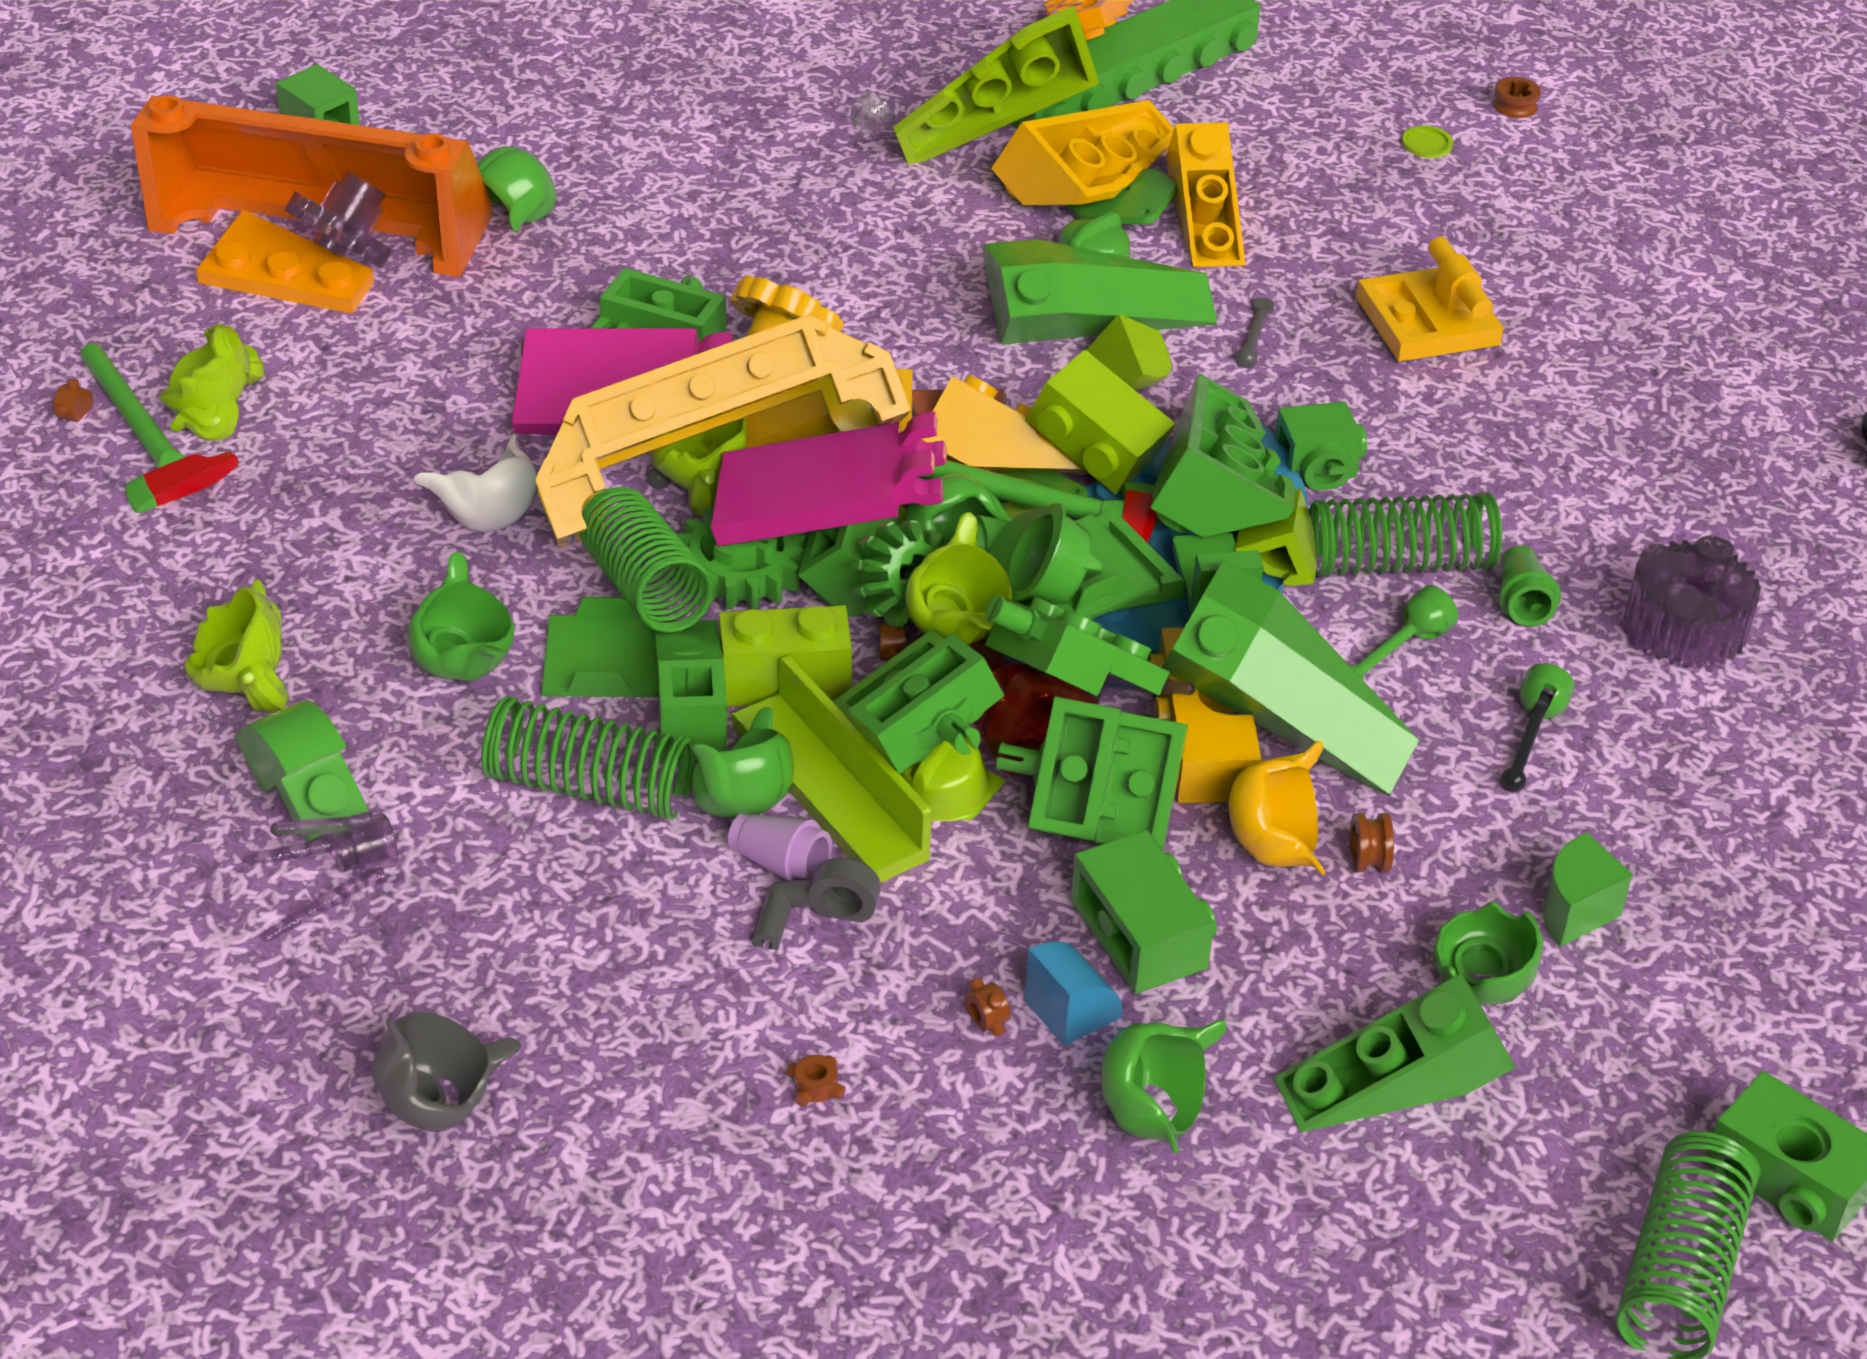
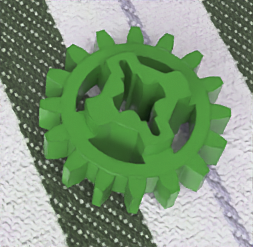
(745, 568)

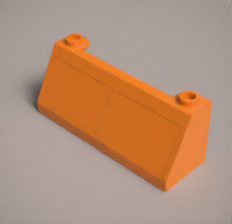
(252, 160)

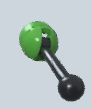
(1542, 706)

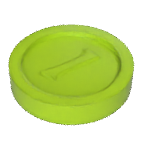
(1427, 141)

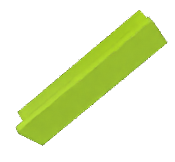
(845, 778)

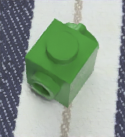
(1322, 443)

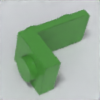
(1200, 558)

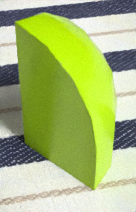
(1133, 352)
(1285, 545)

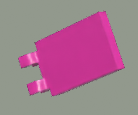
(577, 361)
(827, 481)

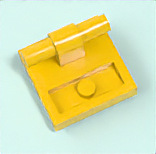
(1431, 308)

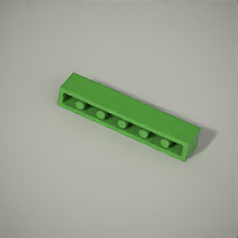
(1159, 49)

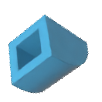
(1068, 992)

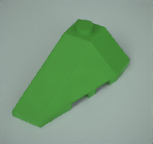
(1075, 292)
(1218, 468)
(1270, 662)

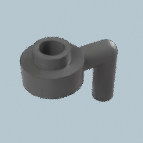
(838, 890)

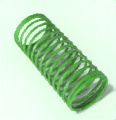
(1328, 533)
(671, 552)
(491, 766)
(1657, 1292)

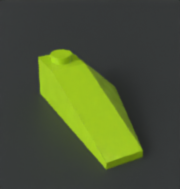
(1013, 81)

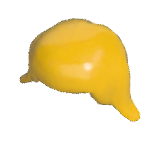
(1277, 810)

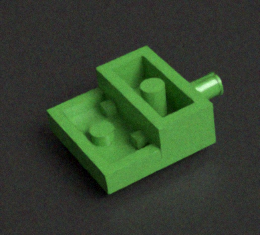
(656, 302)
(1069, 646)
(923, 699)
(1101, 773)

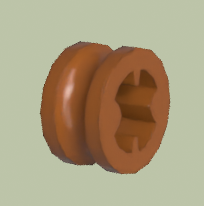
(1516, 97)
(1371, 842)

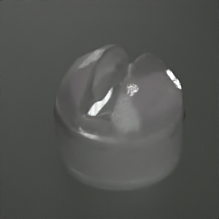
(871, 113)

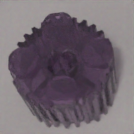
(1691, 603)

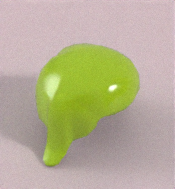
(956, 585)

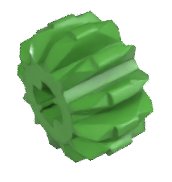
(884, 555)

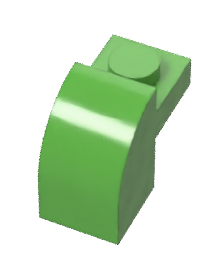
(302, 759)

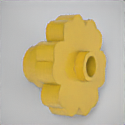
(777, 304)

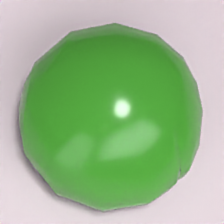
(1490, 944)

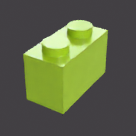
(1100, 421)
(756, 639)

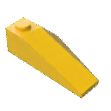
(1082, 154)

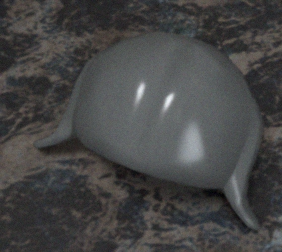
(437, 1047)

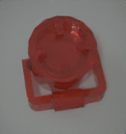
(1025, 710)

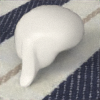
(489, 499)

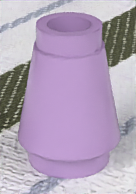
(781, 844)

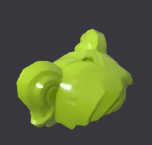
(210, 383)
(698, 461)
(241, 650)

